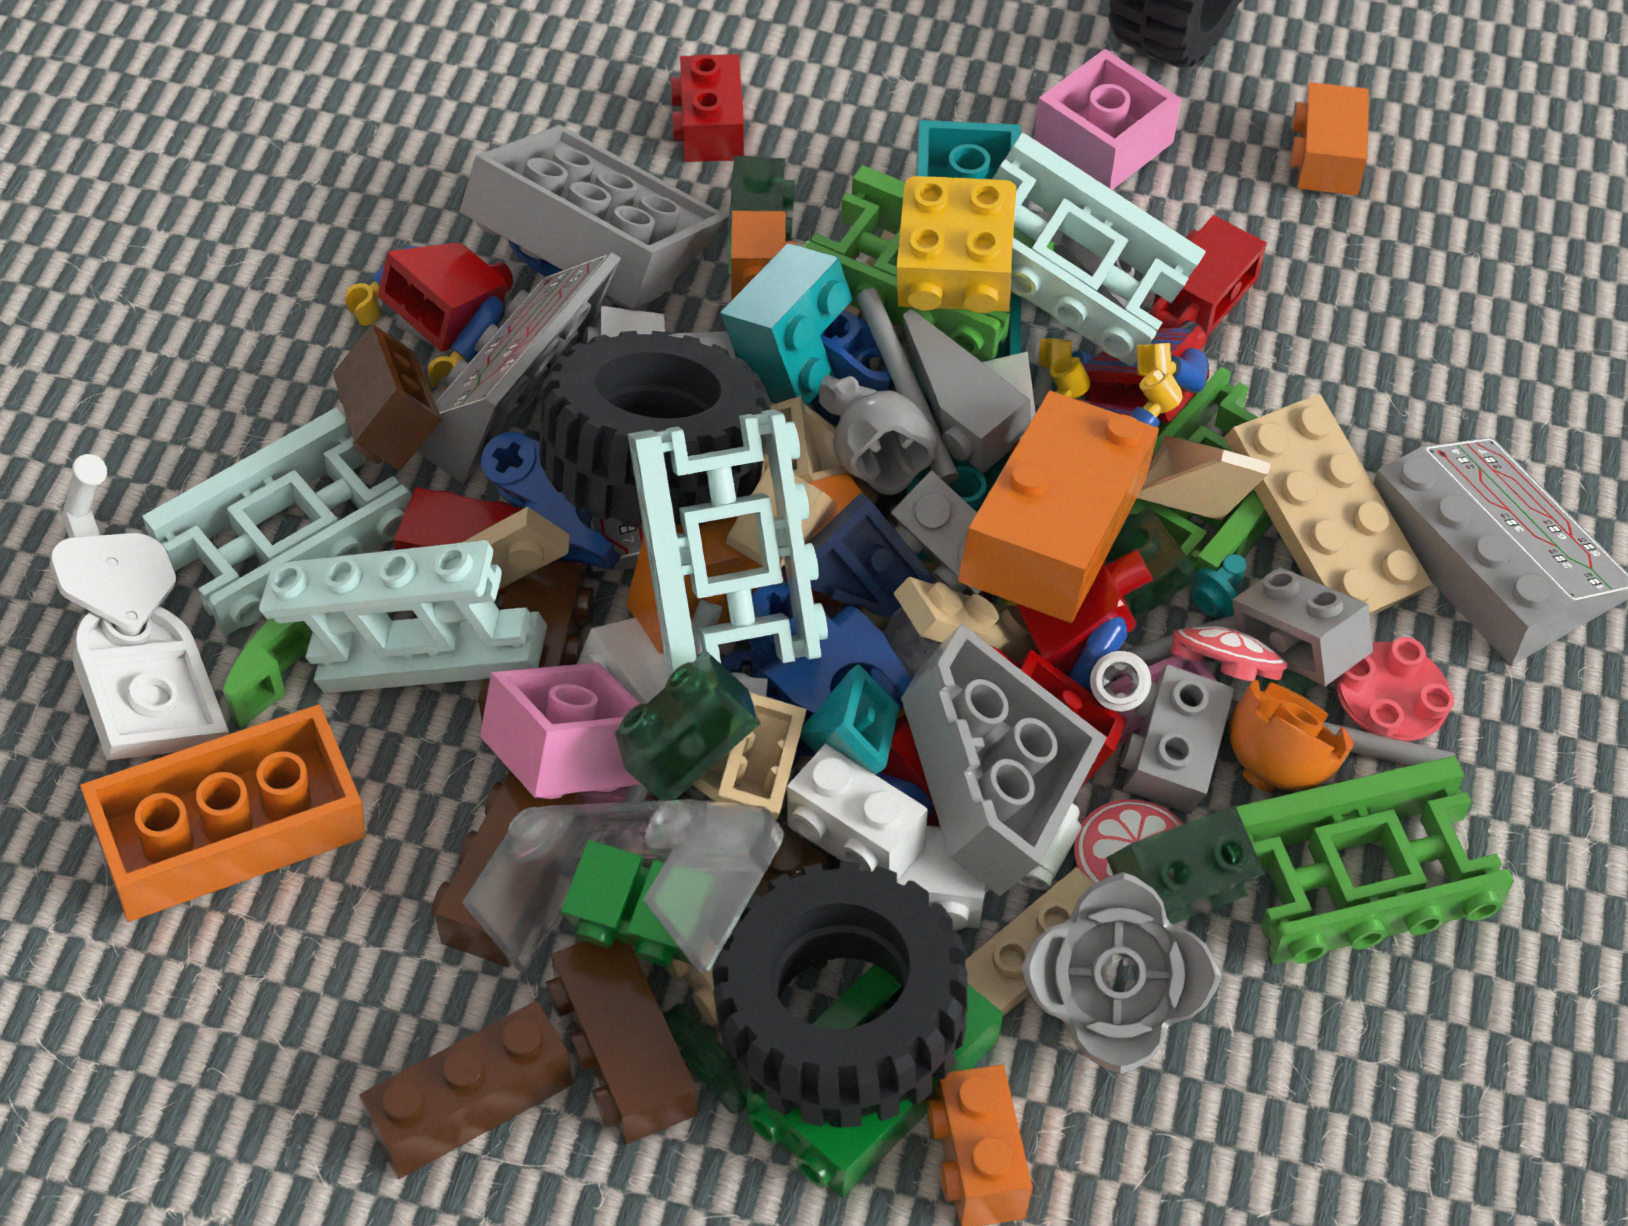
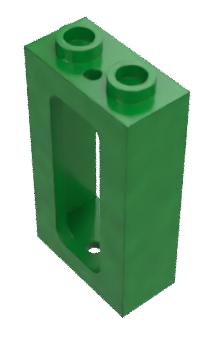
(848, 1154)

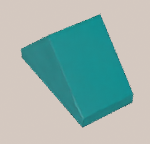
(855, 721)

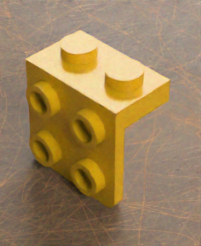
(956, 244)

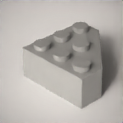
(995, 757)

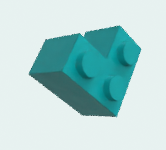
(781, 317)

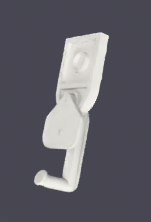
(129, 652)

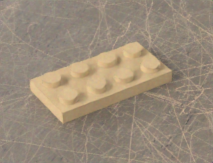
(1329, 506)

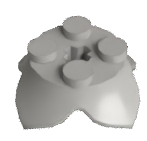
(1170, 968)

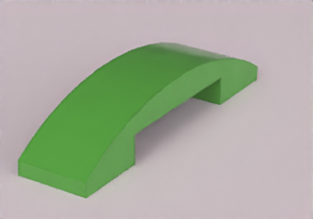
(256, 675)

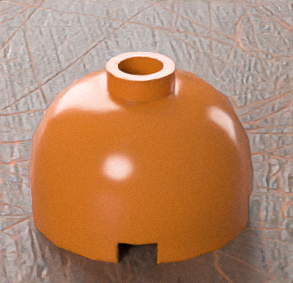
(1284, 740)

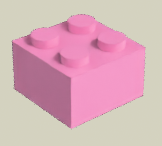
(1107, 119)
(558, 728)

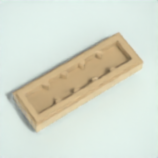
(997, 965)

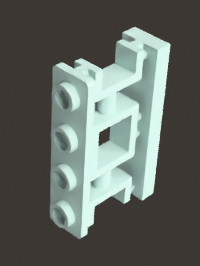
(1107, 228)
(258, 490)
(682, 554)
(446, 586)

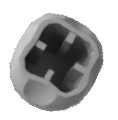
(879, 435)

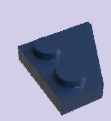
(864, 559)

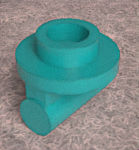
(1215, 590)

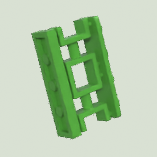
(878, 204)
(1248, 519)
(1360, 814)

